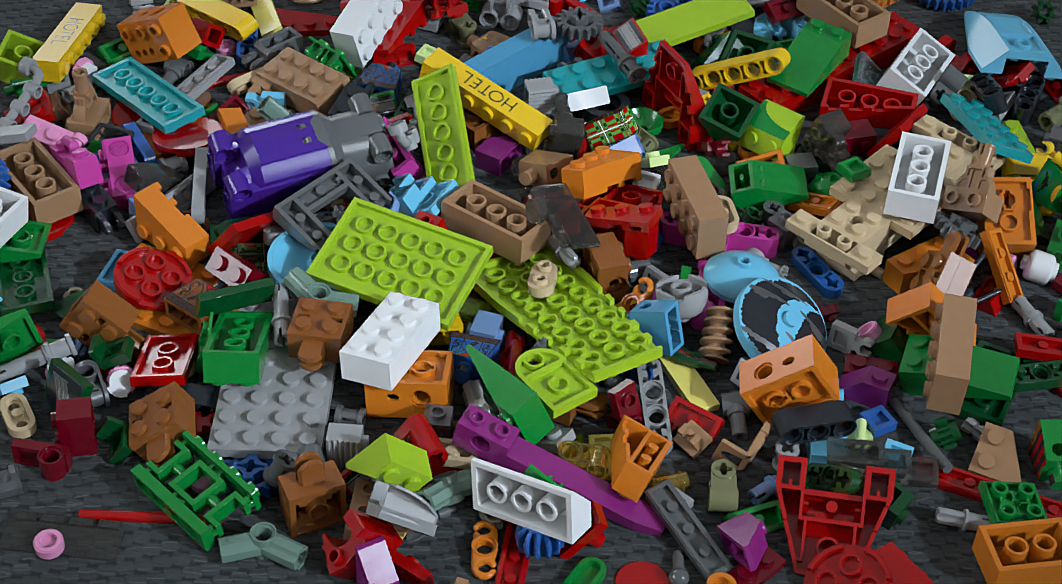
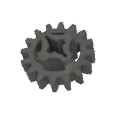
(579, 23)
(960, 223)

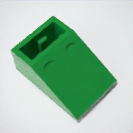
(760, 181)

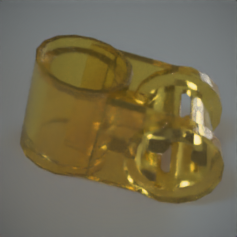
(585, 457)

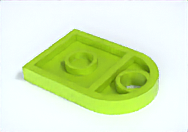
(554, 380)

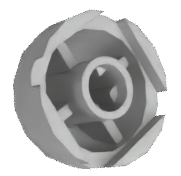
(690, 293)

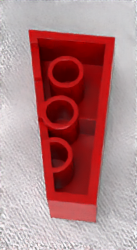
(858, 101)

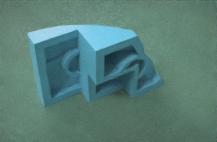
(421, 193)

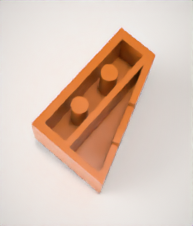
(601, 169)
(167, 227)
(905, 266)
(916, 309)
(635, 457)

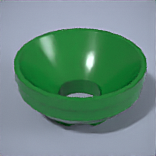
(648, 119)
(822, 182)

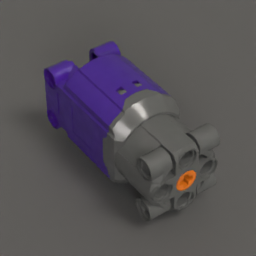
(285, 154)

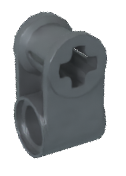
(90, 371)

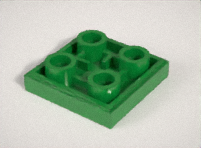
(1011, 501)

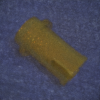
(679, 480)

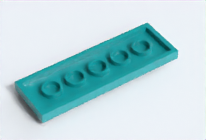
(598, 73)
(148, 95)
(986, 127)

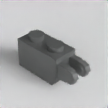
(271, 45)

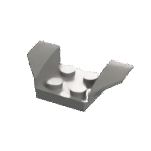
(401, 507)

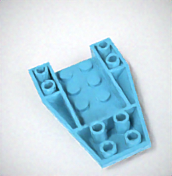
(1004, 36)

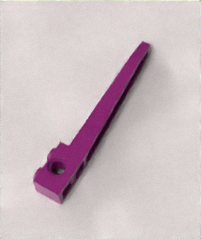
(500, 445)

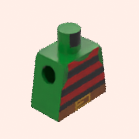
(1046, 452)

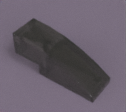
(145, 174)

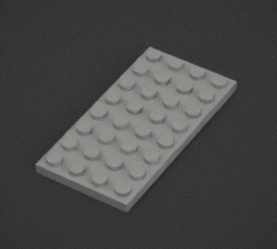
(278, 413)

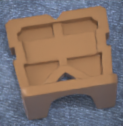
(748, 456)

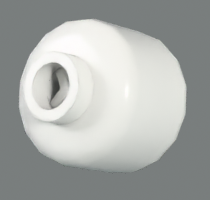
(1039, 267)

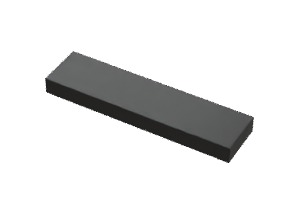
(687, 529)

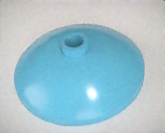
(734, 270)

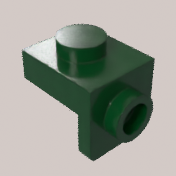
(111, 353)
(117, 434)
(898, 508)

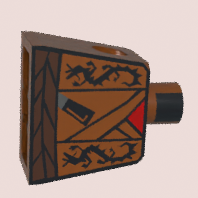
(181, 304)

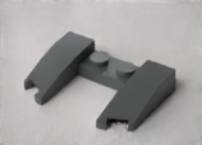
(297, 211)

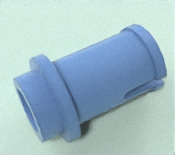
(763, 491)

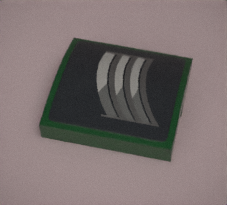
(65, 383)

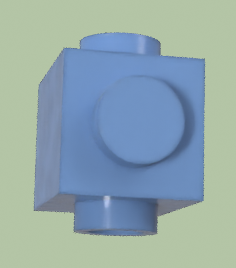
(487, 325)

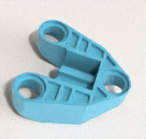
(789, 28)

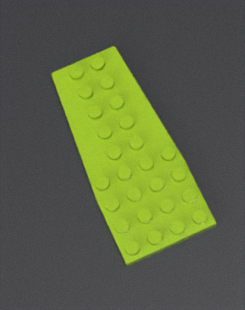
(574, 319)

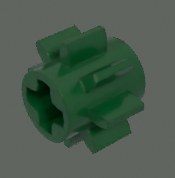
(638, 8)
(1045, 17)
(750, 215)
(945, 433)

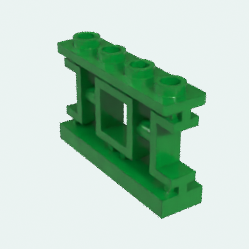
(180, 505)

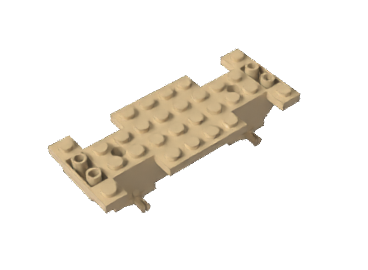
(857, 231)

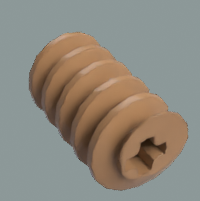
(716, 334)

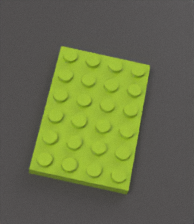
(389, 252)

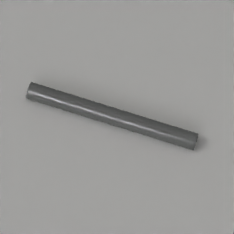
(920, 434)

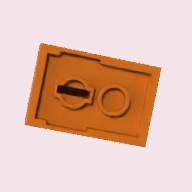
(159, 33)
(1015, 216)
(788, 378)
(425, 382)

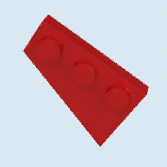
(307, 23)
(643, 216)

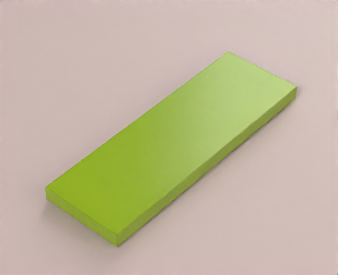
(694, 19)
(442, 126)

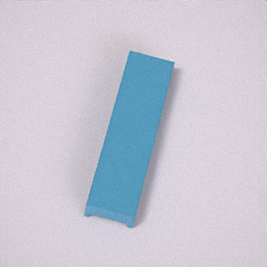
(519, 59)

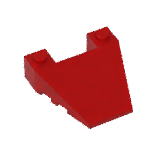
(413, 15)
(675, 85)
(636, 243)
(825, 518)

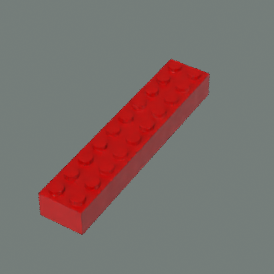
(881, 51)

